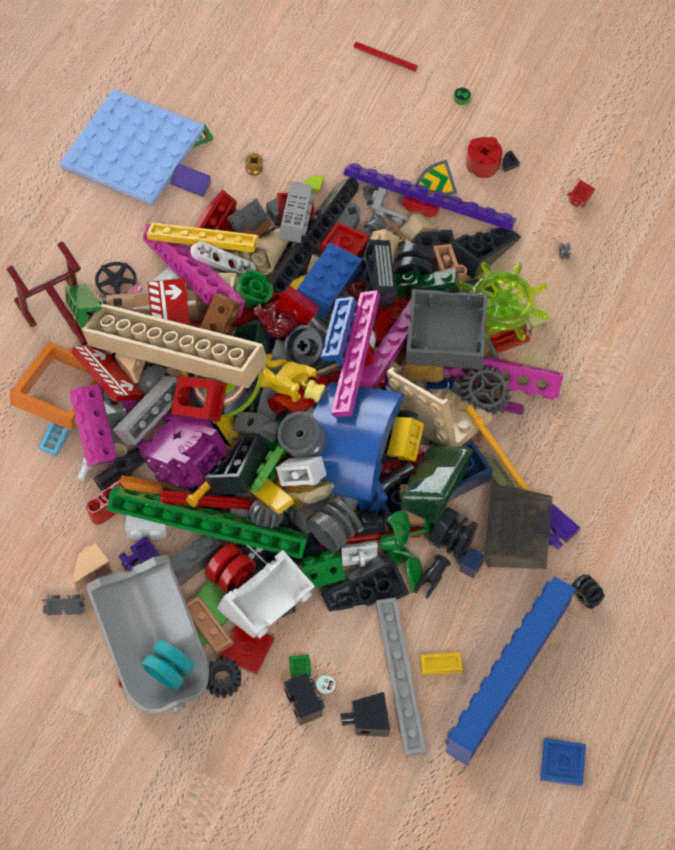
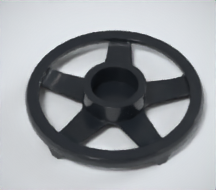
(115, 279)

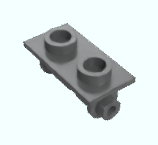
(55, 605)

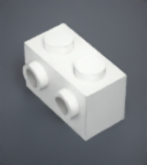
(301, 471)

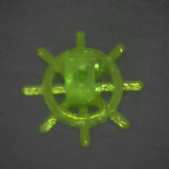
(504, 309)

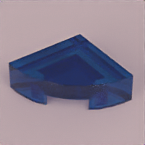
(445, 383)

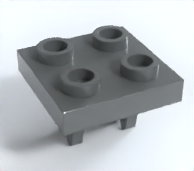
(249, 215)

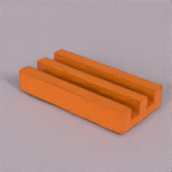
(141, 485)

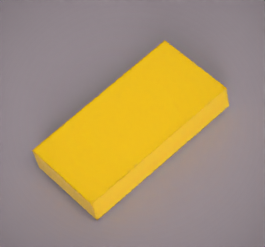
(441, 664)

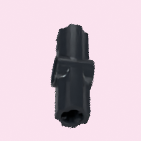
(112, 474)

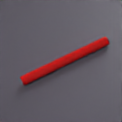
(385, 56)

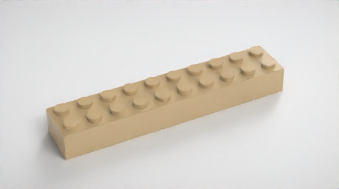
(176, 345)

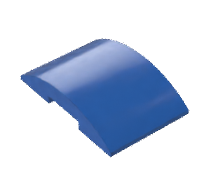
(357, 441)

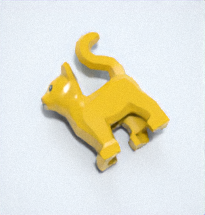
(288, 378)

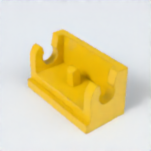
(405, 438)

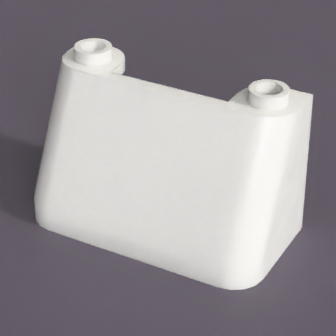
(266, 596)

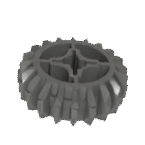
(500, 384)

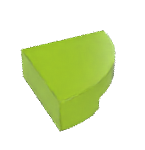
(316, 182)

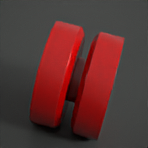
(230, 568)

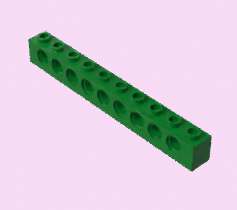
(207, 522)

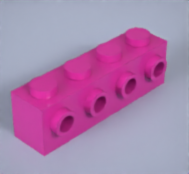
(93, 425)

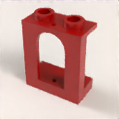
(213, 402)

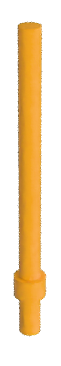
(479, 423)

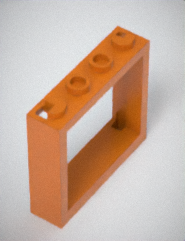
(19, 393)

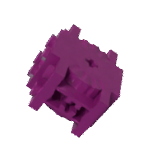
(183, 451)

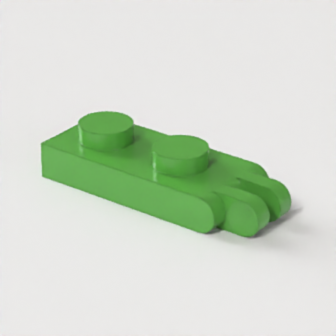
(265, 470)

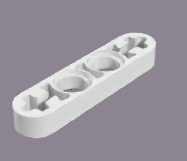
(223, 256)

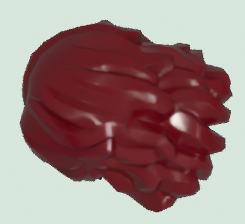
(272, 324)

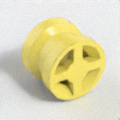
(314, 391)

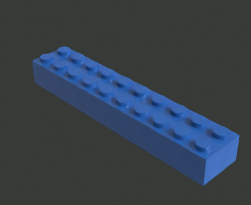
(509, 670)

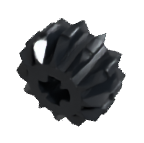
(588, 591)

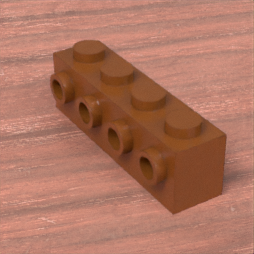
(221, 314)

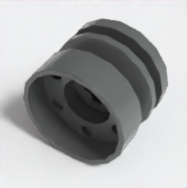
(334, 524)

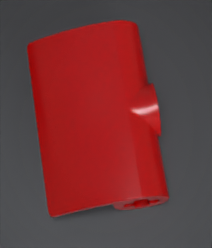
(282, 401)

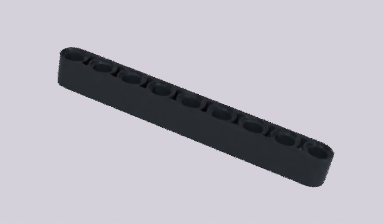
(317, 229)

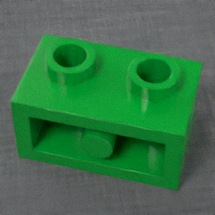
(323, 568)

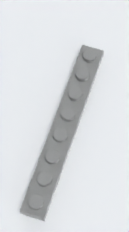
(400, 677)

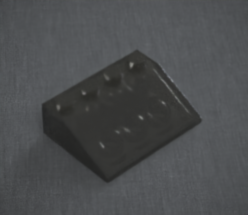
(518, 528)

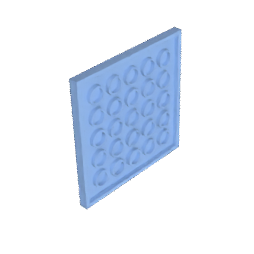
(132, 146)

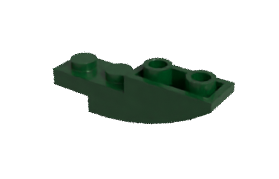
(432, 281)

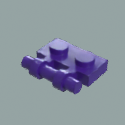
(562, 527)
(141, 552)

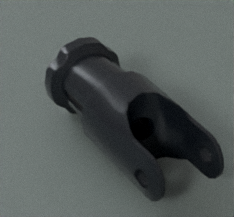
(433, 574)

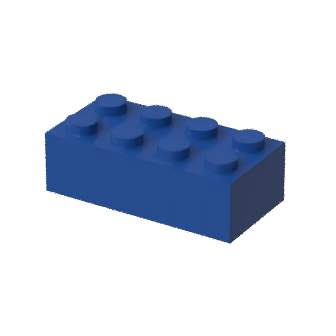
(329, 278)

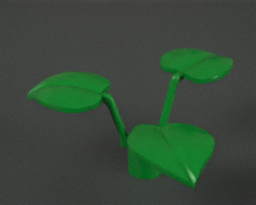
(401, 525)

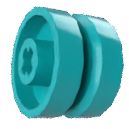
(168, 665)

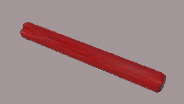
(208, 500)

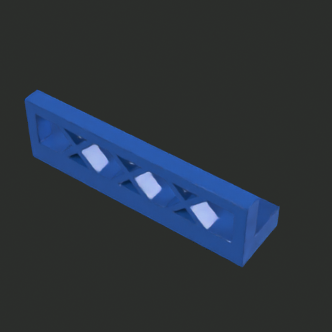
(339, 330)

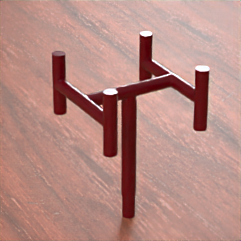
(71, 279)

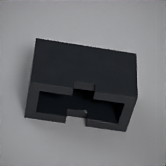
(306, 703)

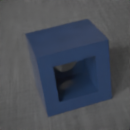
(471, 562)

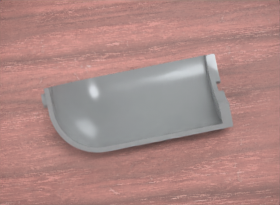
(135, 614)

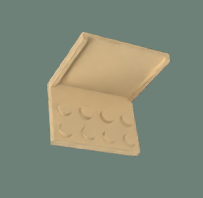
(439, 410)

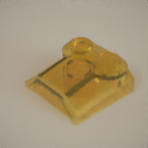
(309, 494)

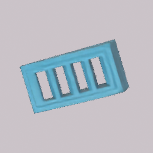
(58, 445)

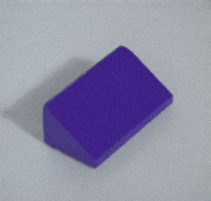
(191, 180)

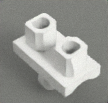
(358, 553)

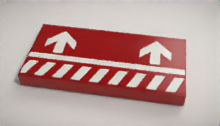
(169, 300)
(107, 373)

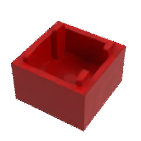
(347, 239)
(297, 306)

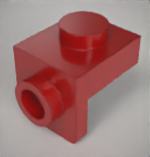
(581, 194)

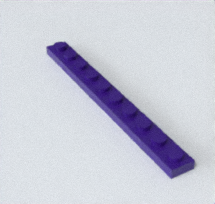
(435, 198)

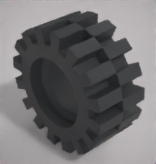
(231, 686)

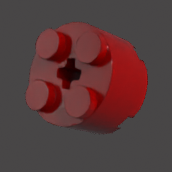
(484, 156)

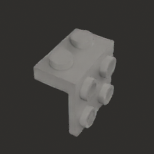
(379, 199)

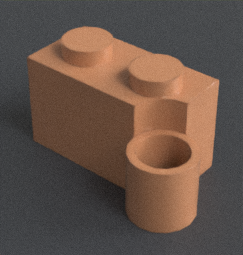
(446, 260)

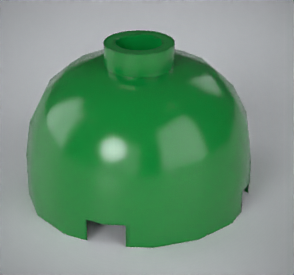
(254, 289)

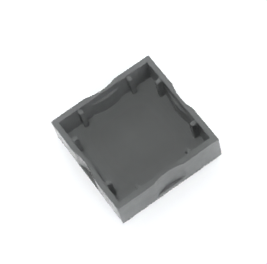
(447, 329)

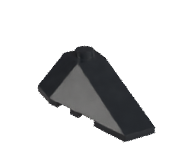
(482, 247)
(373, 582)

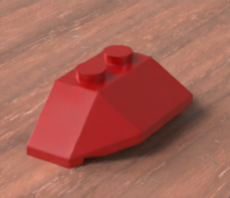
(216, 213)

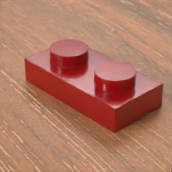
(416, 205)

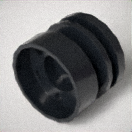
(454, 533)

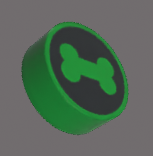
(462, 96)

